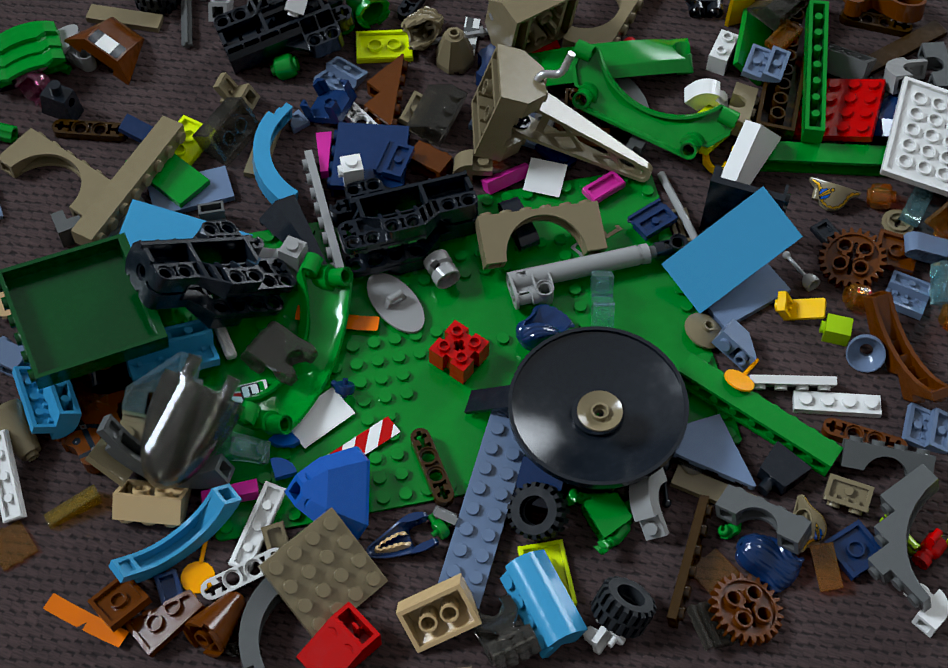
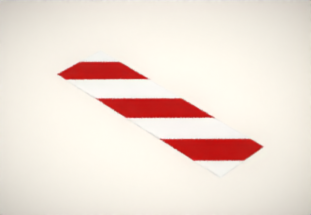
(372, 437)

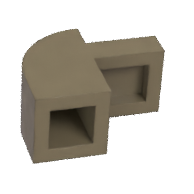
(228, 88)
(472, 164)

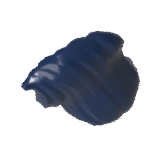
(541, 325)
(768, 561)

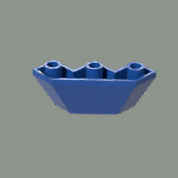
(335, 482)

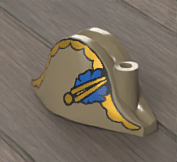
(831, 195)
(819, 526)

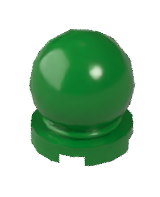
(369, 11)

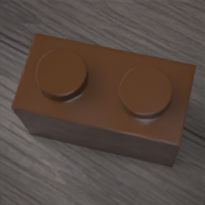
(430, 161)

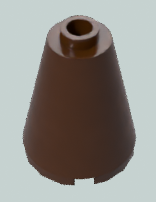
(215, 624)

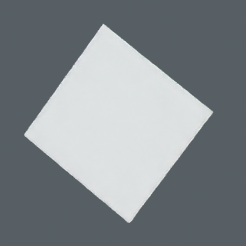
(545, 177)

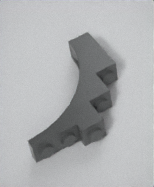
(901, 506)

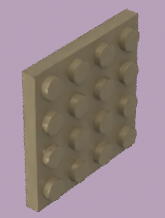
(322, 571)

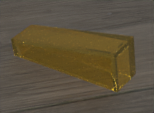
(73, 507)

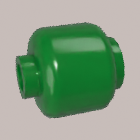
(285, 66)

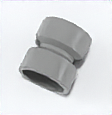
(441, 269)

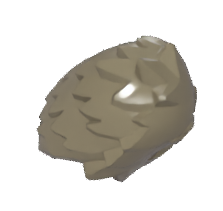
(422, 27)

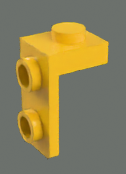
(799, 308)

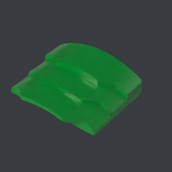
(29, 48)

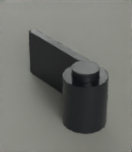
(488, 400)

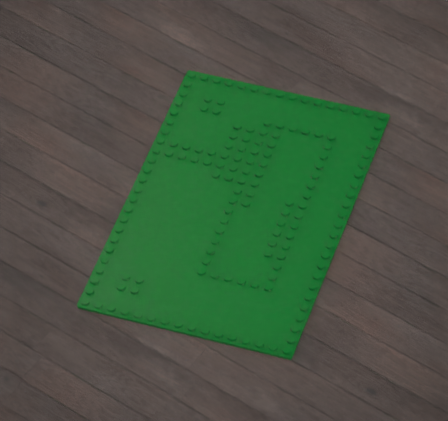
(394, 366)

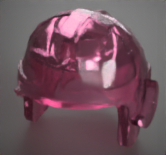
(32, 85)

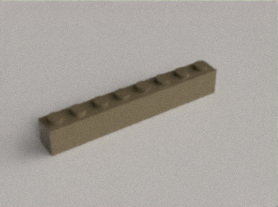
(129, 182)

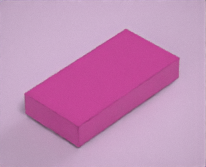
(603, 187)

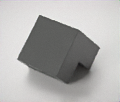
(212, 211)
(64, 226)

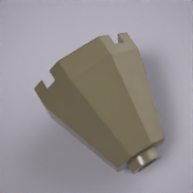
(454, 52)

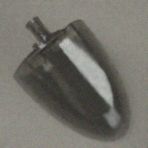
(185, 425)

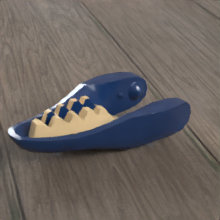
(397, 540)

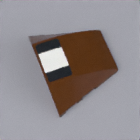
(111, 44)

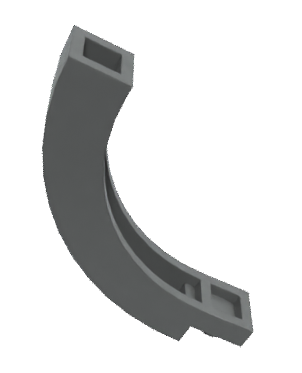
(635, 143)
(127, 448)
(252, 623)

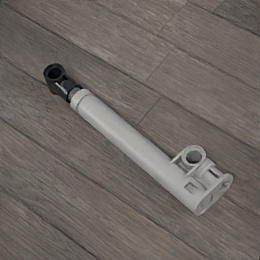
(529, 284)

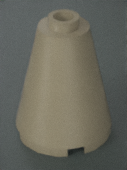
(13, 418)

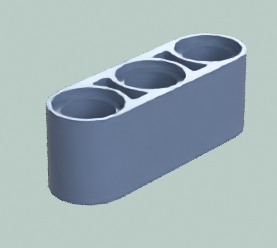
(925, 247)

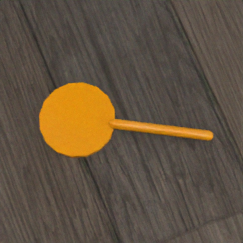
(740, 380)
(196, 573)

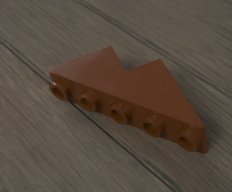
(386, 92)

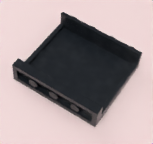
(727, 194)

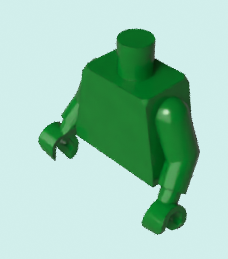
(606, 516)

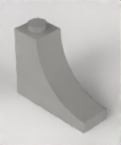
(291, 252)

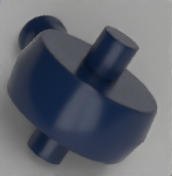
(343, 387)

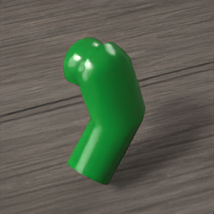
(729, 531)

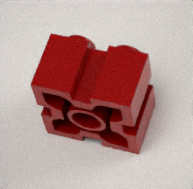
(459, 351)

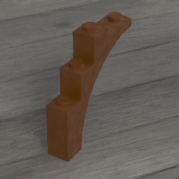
(915, 379)

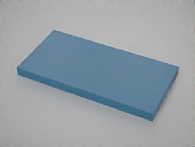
(152, 222)
(731, 250)

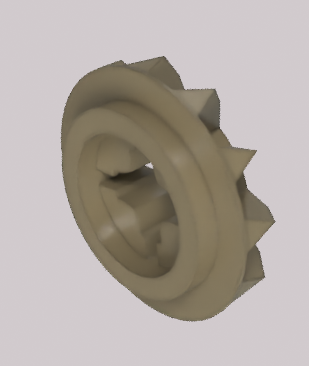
(889, 220)

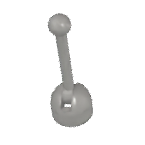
(809, 280)

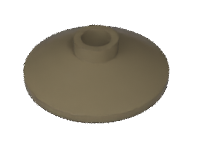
(702, 330)
(603, 403)

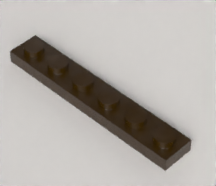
(688, 568)

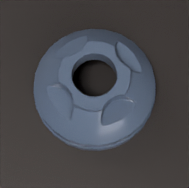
(866, 362)

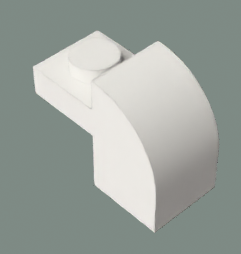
(704, 92)
(934, 617)

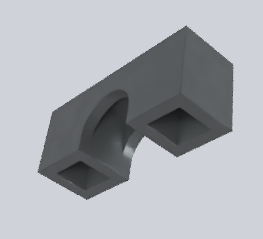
(937, 59)

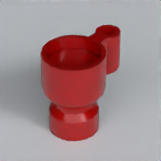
(931, 548)

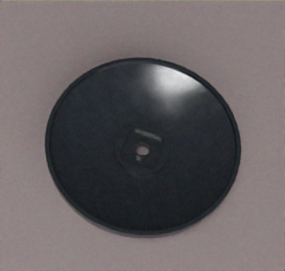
(586, 360)

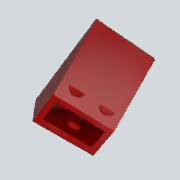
(341, 641)

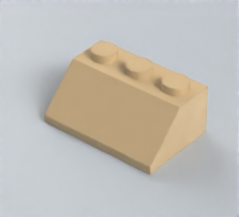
(145, 504)
(438, 613)

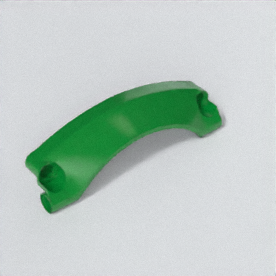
(627, 58)
(323, 322)

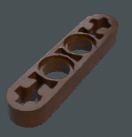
(864, 432)

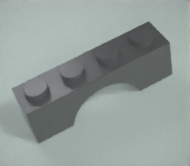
(859, 454)
(739, 506)

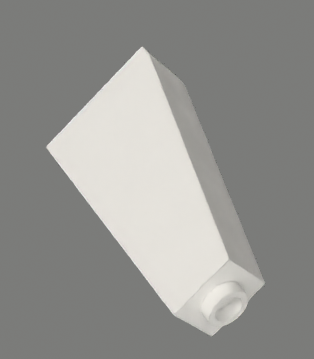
(750, 152)

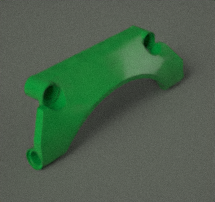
(614, 106)

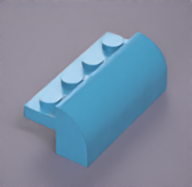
(186, 337)
(48, 409)
(543, 601)

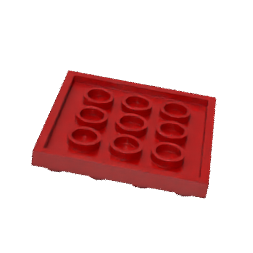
(850, 109)

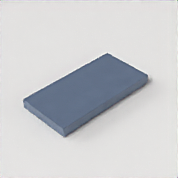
(218, 190)
(748, 297)

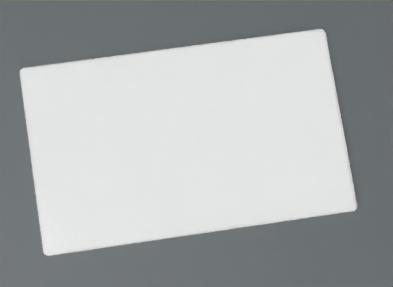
(323, 416)

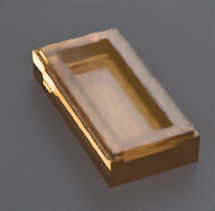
(784, 35)
(826, 567)

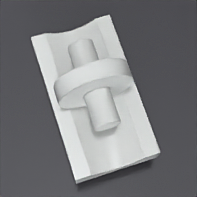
(601, 638)

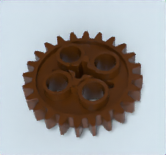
(833, 255)
(745, 609)

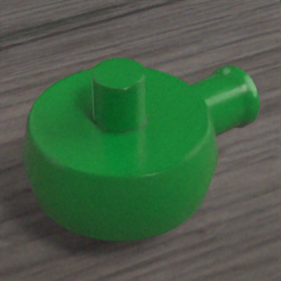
(439, 527)

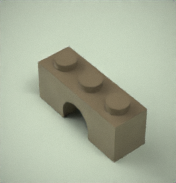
(744, 101)

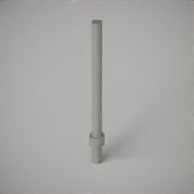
(677, 205)

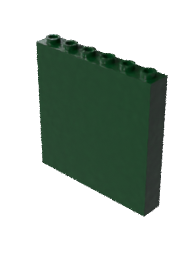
(78, 312)

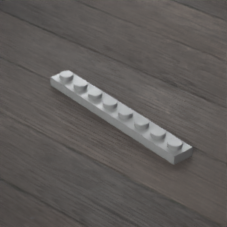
(321, 208)

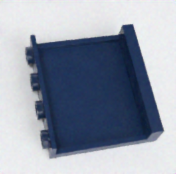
(369, 142)

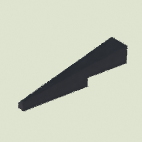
(286, 219)

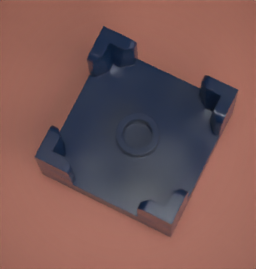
(330, 105)

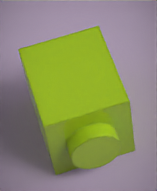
(836, 329)

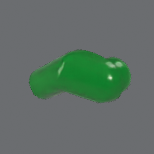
(64, 68)

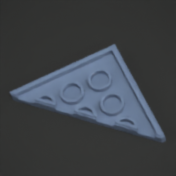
(711, 447)

